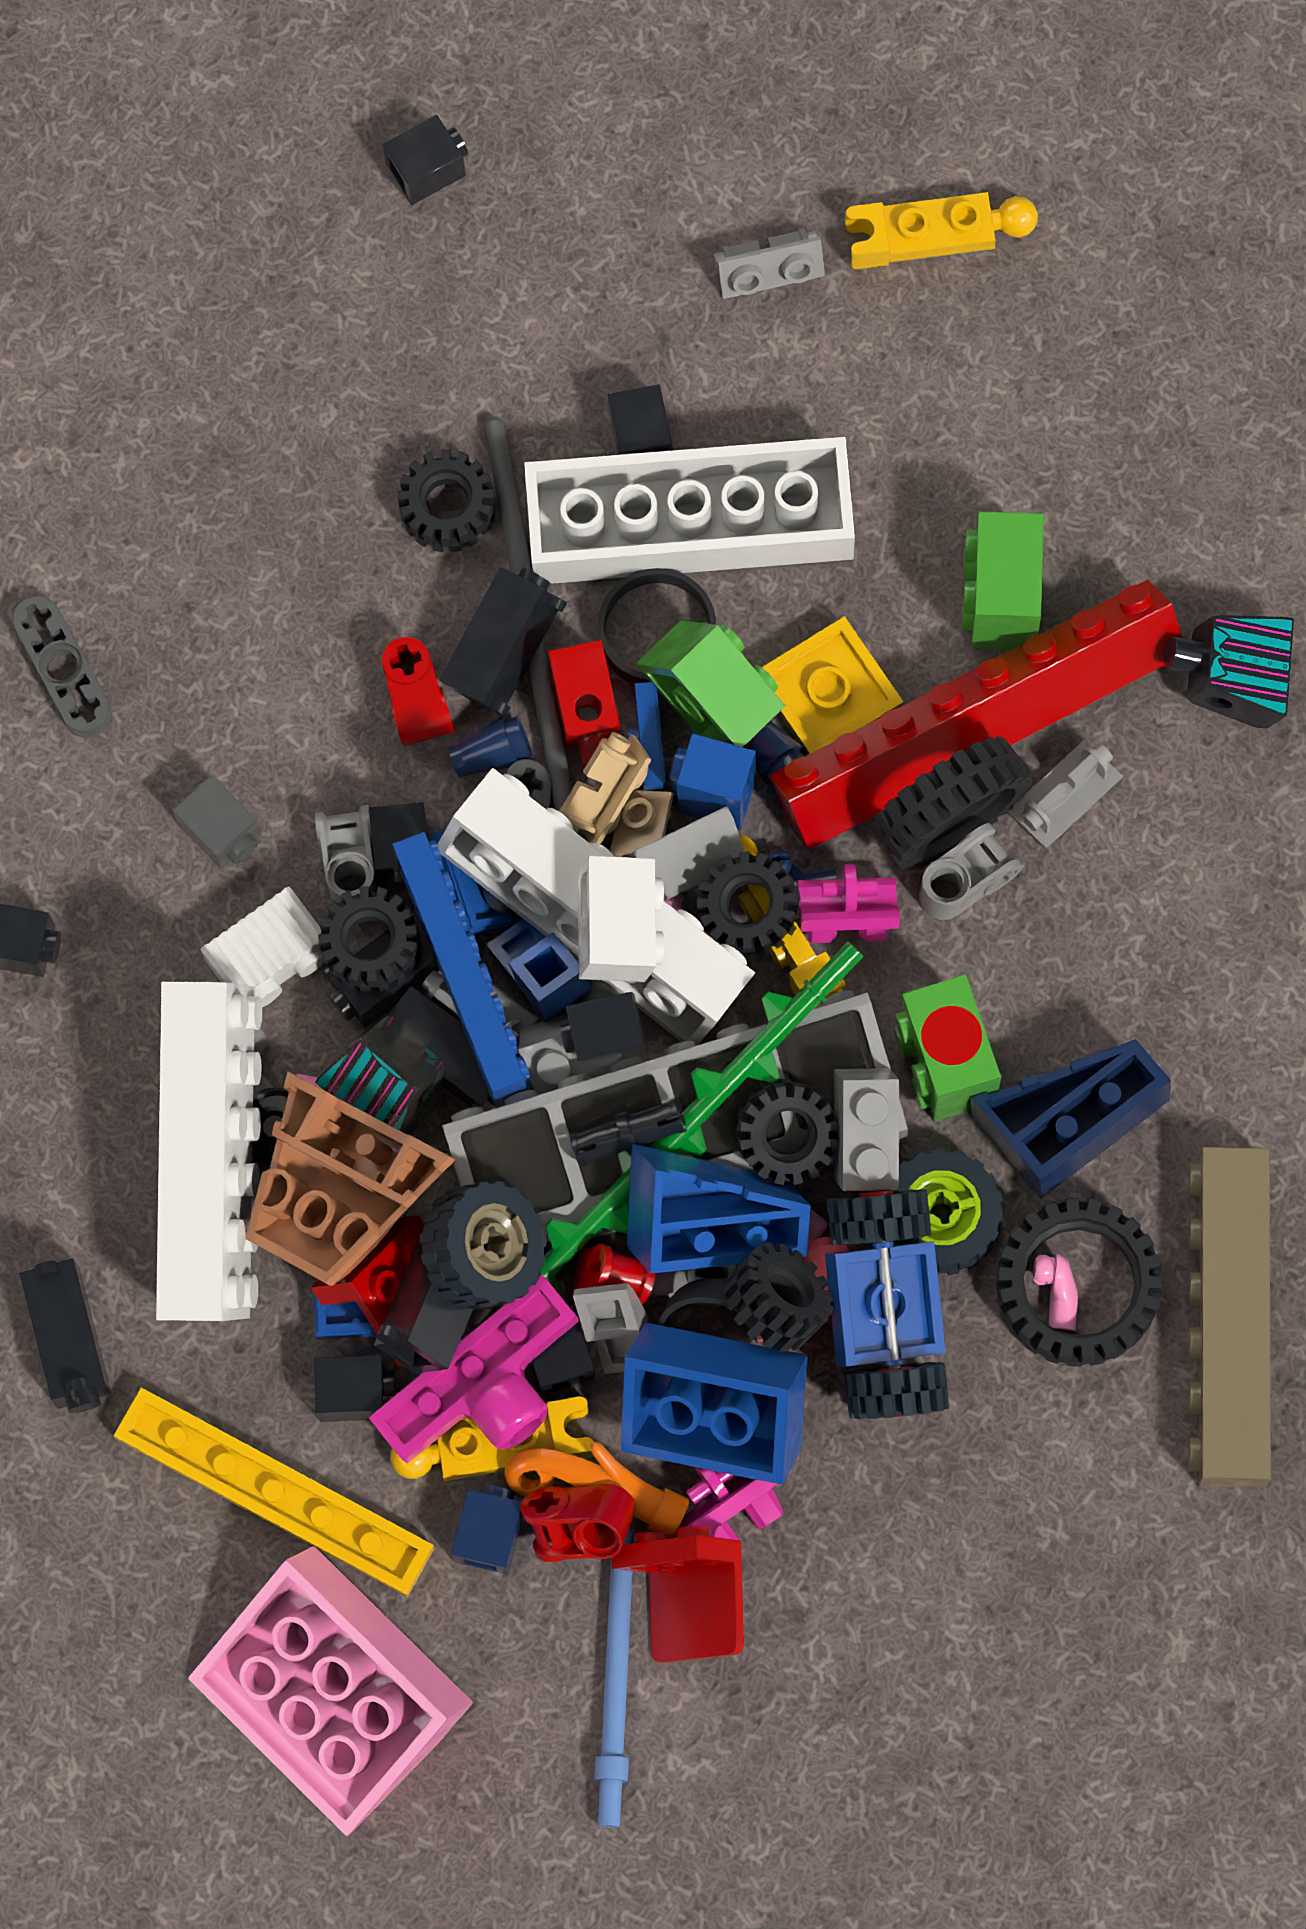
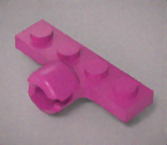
(482, 1379)

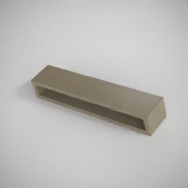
(1232, 1317)

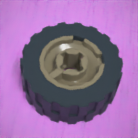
(456, 1240)

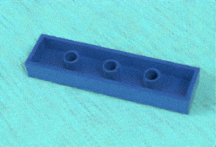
(458, 963)

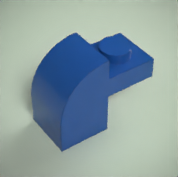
(539, 969)

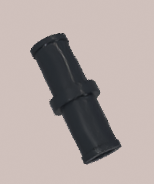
(626, 1130)

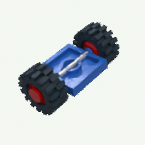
(886, 1304)

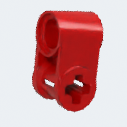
(416, 698)
(605, 1267)
(581, 1523)

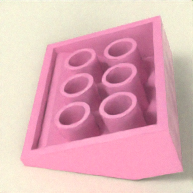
(329, 1689)

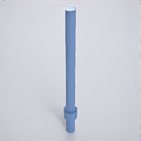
(612, 1766)

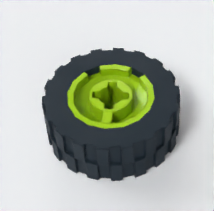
(974, 1204)

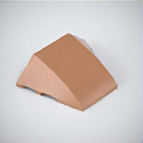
(335, 1183)

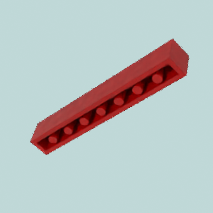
(1001, 697)

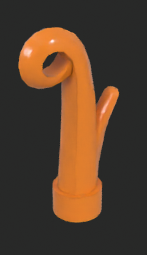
(657, 1508)

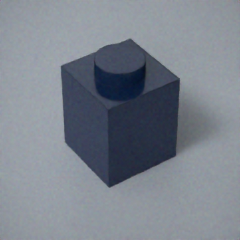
(488, 1529)

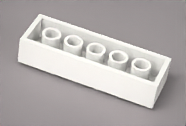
(690, 510)
(532, 866)
(207, 1150)

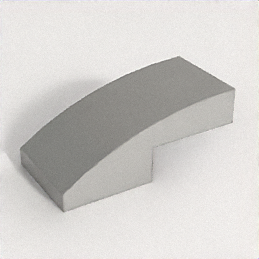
(612, 1319)

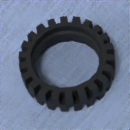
(951, 802)
(1096, 1219)

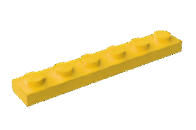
(274, 1492)

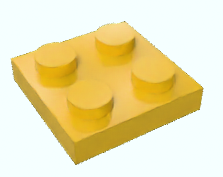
(830, 686)

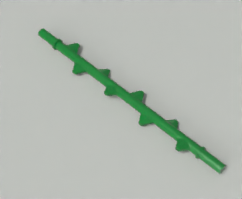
(711, 1091)

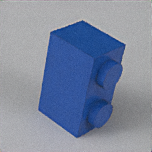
(713, 777)

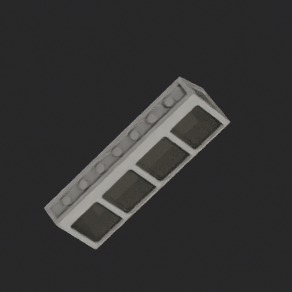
(530, 1136)

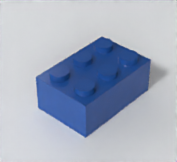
(713, 1403)

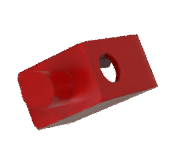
(583, 680)

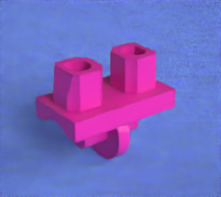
(848, 905)
(726, 1501)

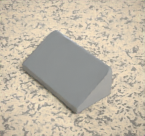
(691, 851)

